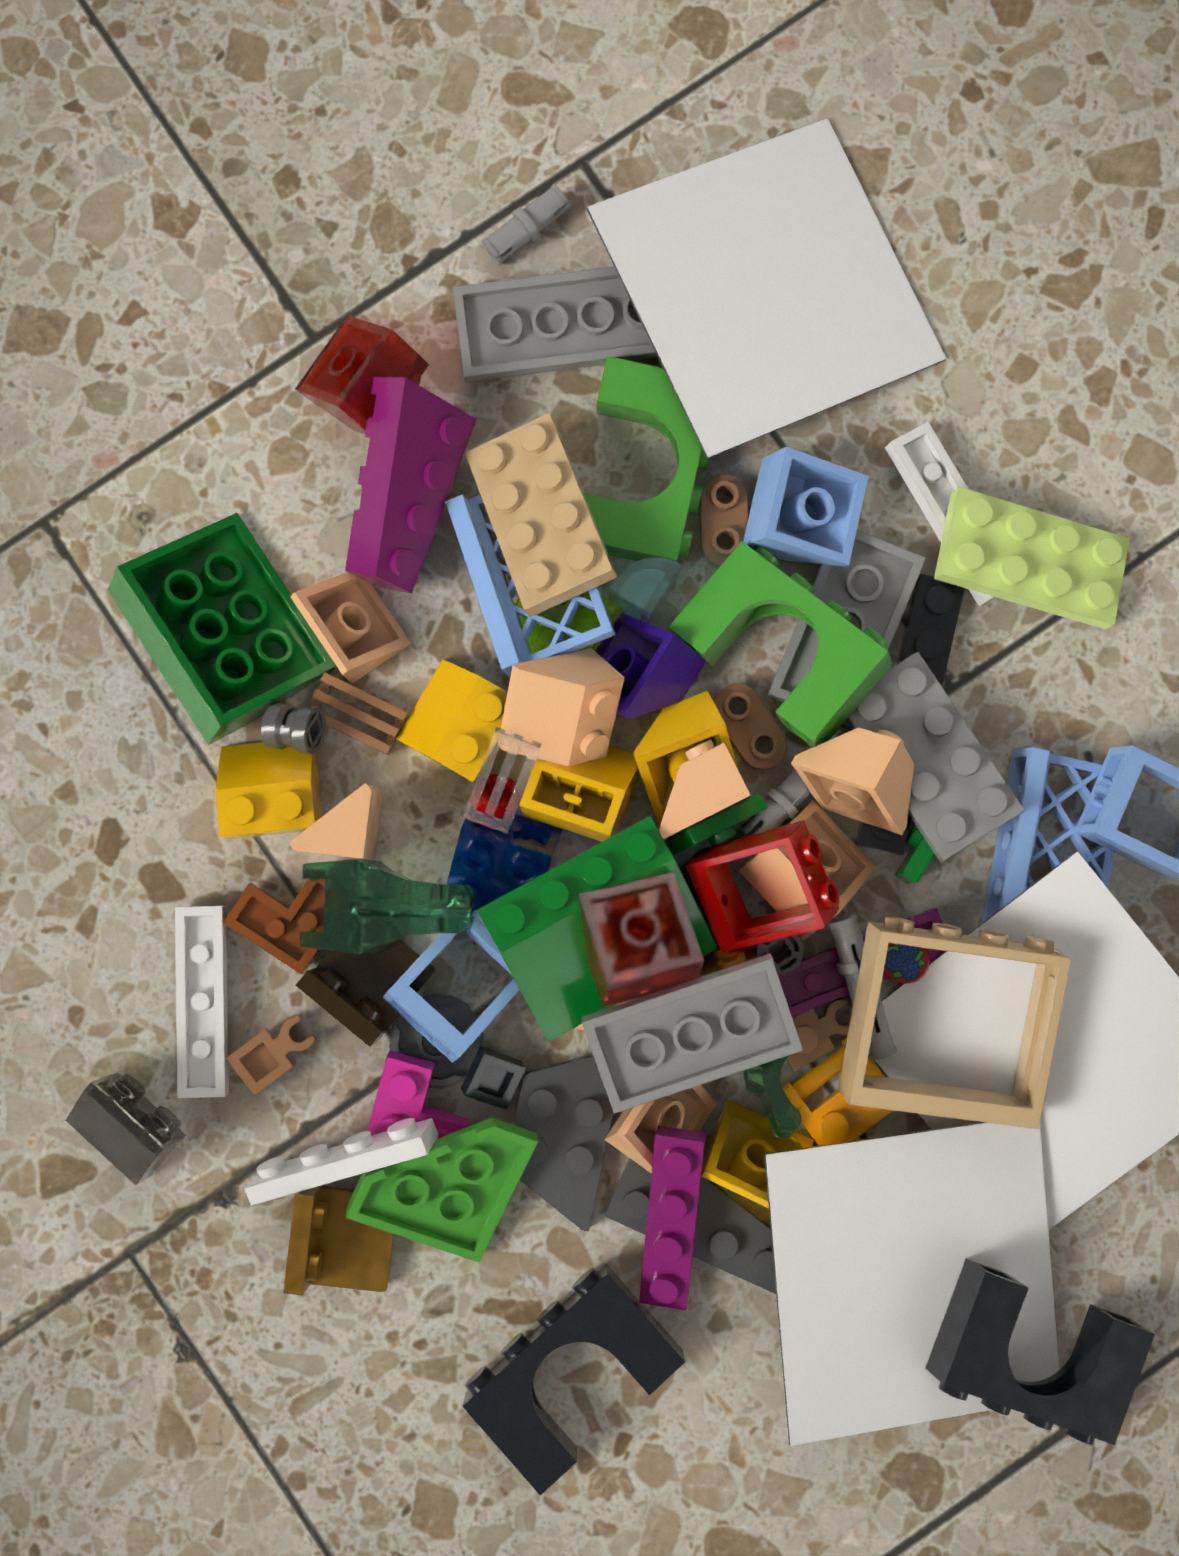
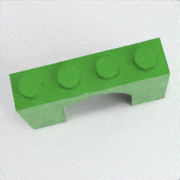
(656, 525)
(753, 588)

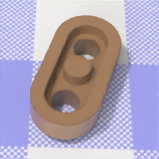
(721, 518)
(749, 726)

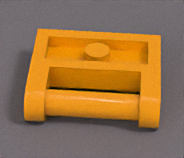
(833, 1117)

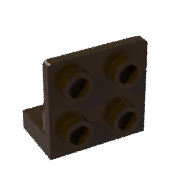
(354, 984)

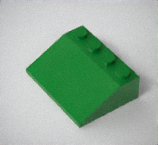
(219, 626)
(542, 926)

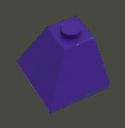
(654, 665)

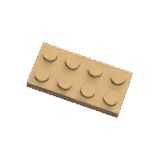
(540, 515)

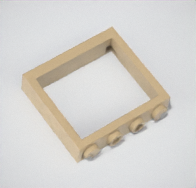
(1017, 1109)

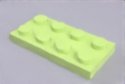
(1032, 558)

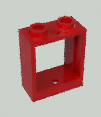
(724, 903)

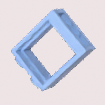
(1109, 802)
(426, 1018)

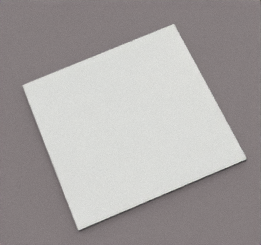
(766, 286)
(1115, 1044)
(870, 1259)

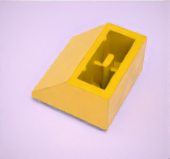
(584, 796)

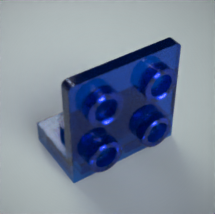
(499, 861)

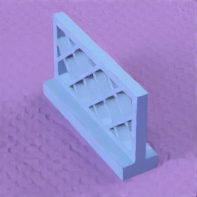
(497, 596)
(1018, 836)

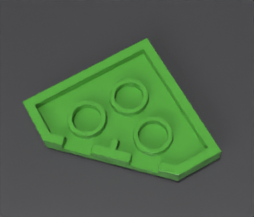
(452, 1193)

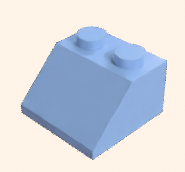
(805, 509)

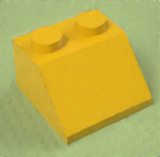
(455, 719)
(266, 791)

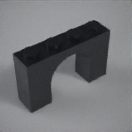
(1084, 1396)
(505, 1398)

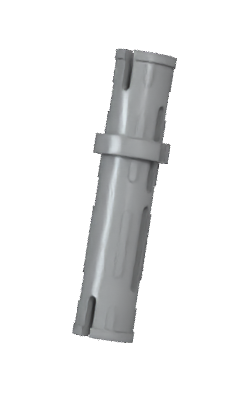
(780, 803)
(849, 947)

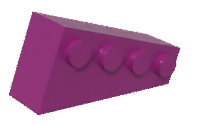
(405, 481)

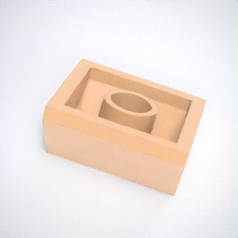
(351, 624)
(346, 829)
(637, 1126)

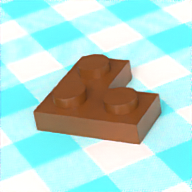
(276, 925)

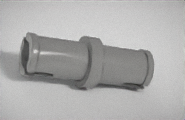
(526, 224)

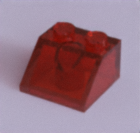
(345, 370)
(639, 938)

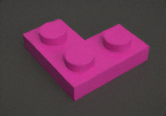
(404, 1094)

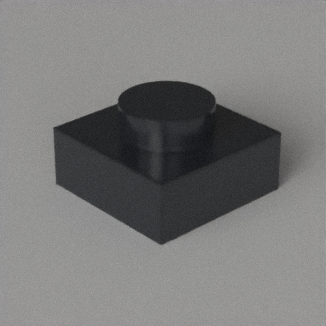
(493, 1078)

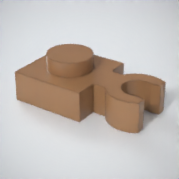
(815, 1034)
(265, 1058)

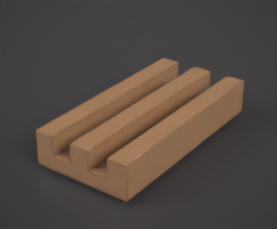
(321, 696)

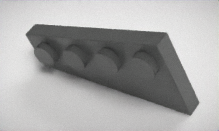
(724, 1233)

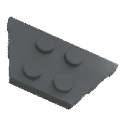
(571, 1121)

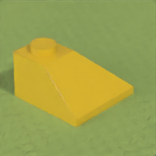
(670, 736)

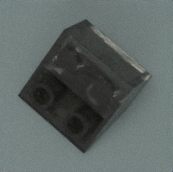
(125, 1125)

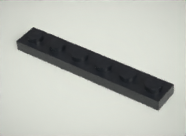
(931, 633)

